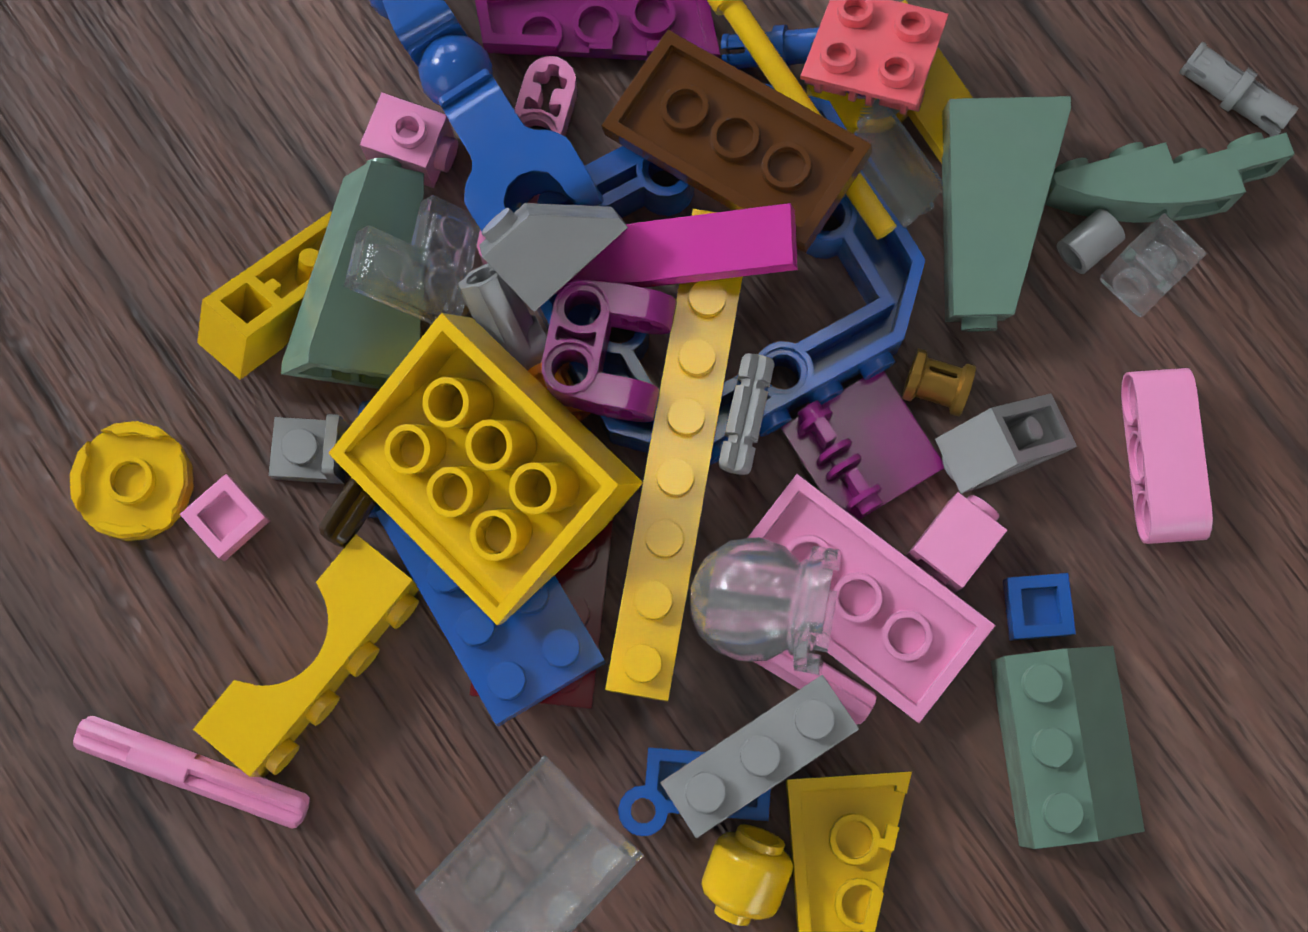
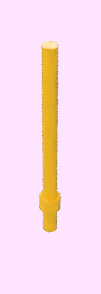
(785, 82)

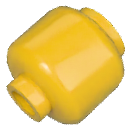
(747, 875)

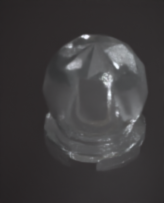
(761, 601)

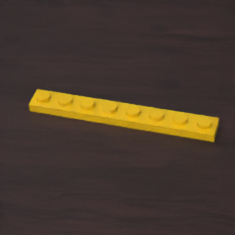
(673, 488)

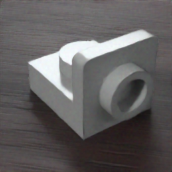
(303, 447)

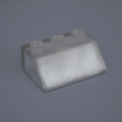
(531, 861)

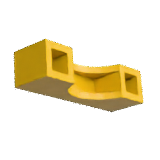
(260, 723)

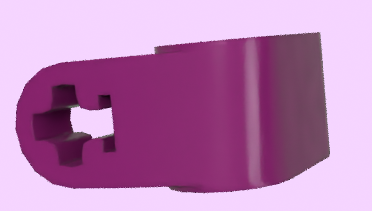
(619, 307)

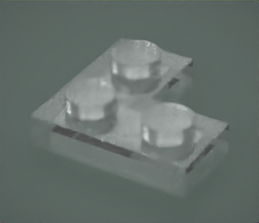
(418, 275)

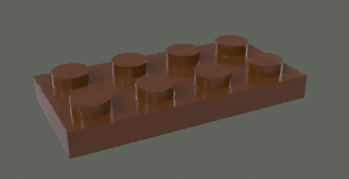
(735, 136)

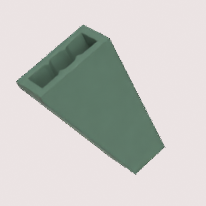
(994, 194)
(340, 331)

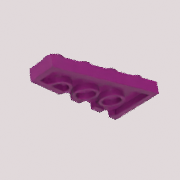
(592, 26)

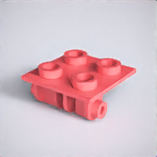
(875, 51)

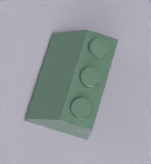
(1066, 746)

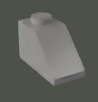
(546, 245)
(1004, 442)

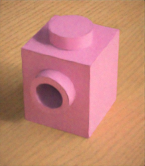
(411, 135)

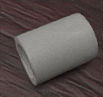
(1091, 241)

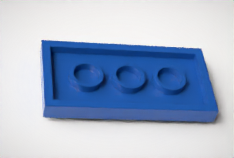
(508, 663)

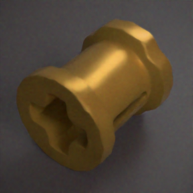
(939, 382)

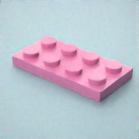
(890, 615)

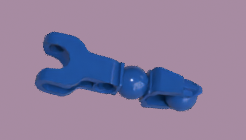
(506, 156)

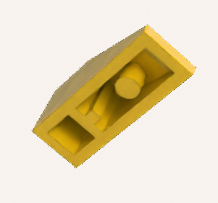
(258, 308)

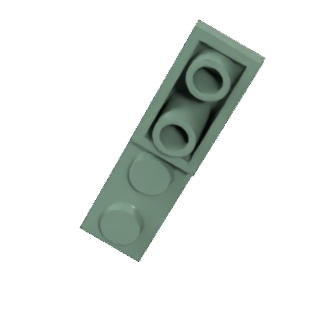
(1145, 182)

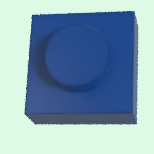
(1039, 606)

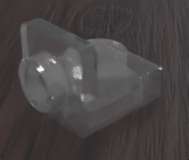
(1152, 265)

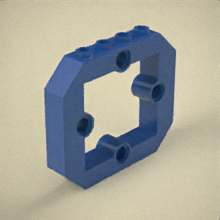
(862, 342)

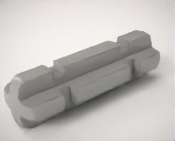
(746, 414)

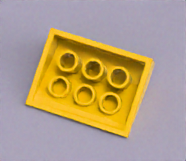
(483, 466)

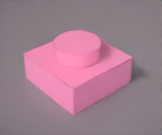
(224, 517)

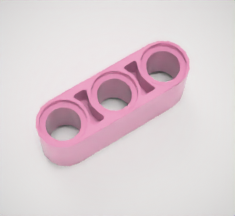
(1166, 456)

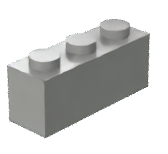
(759, 756)

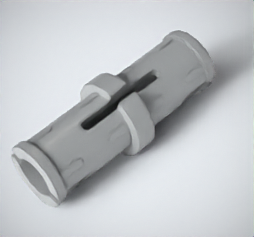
(1238, 90)

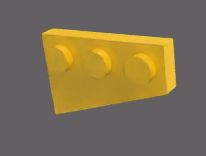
(842, 847)

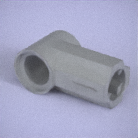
(503, 315)

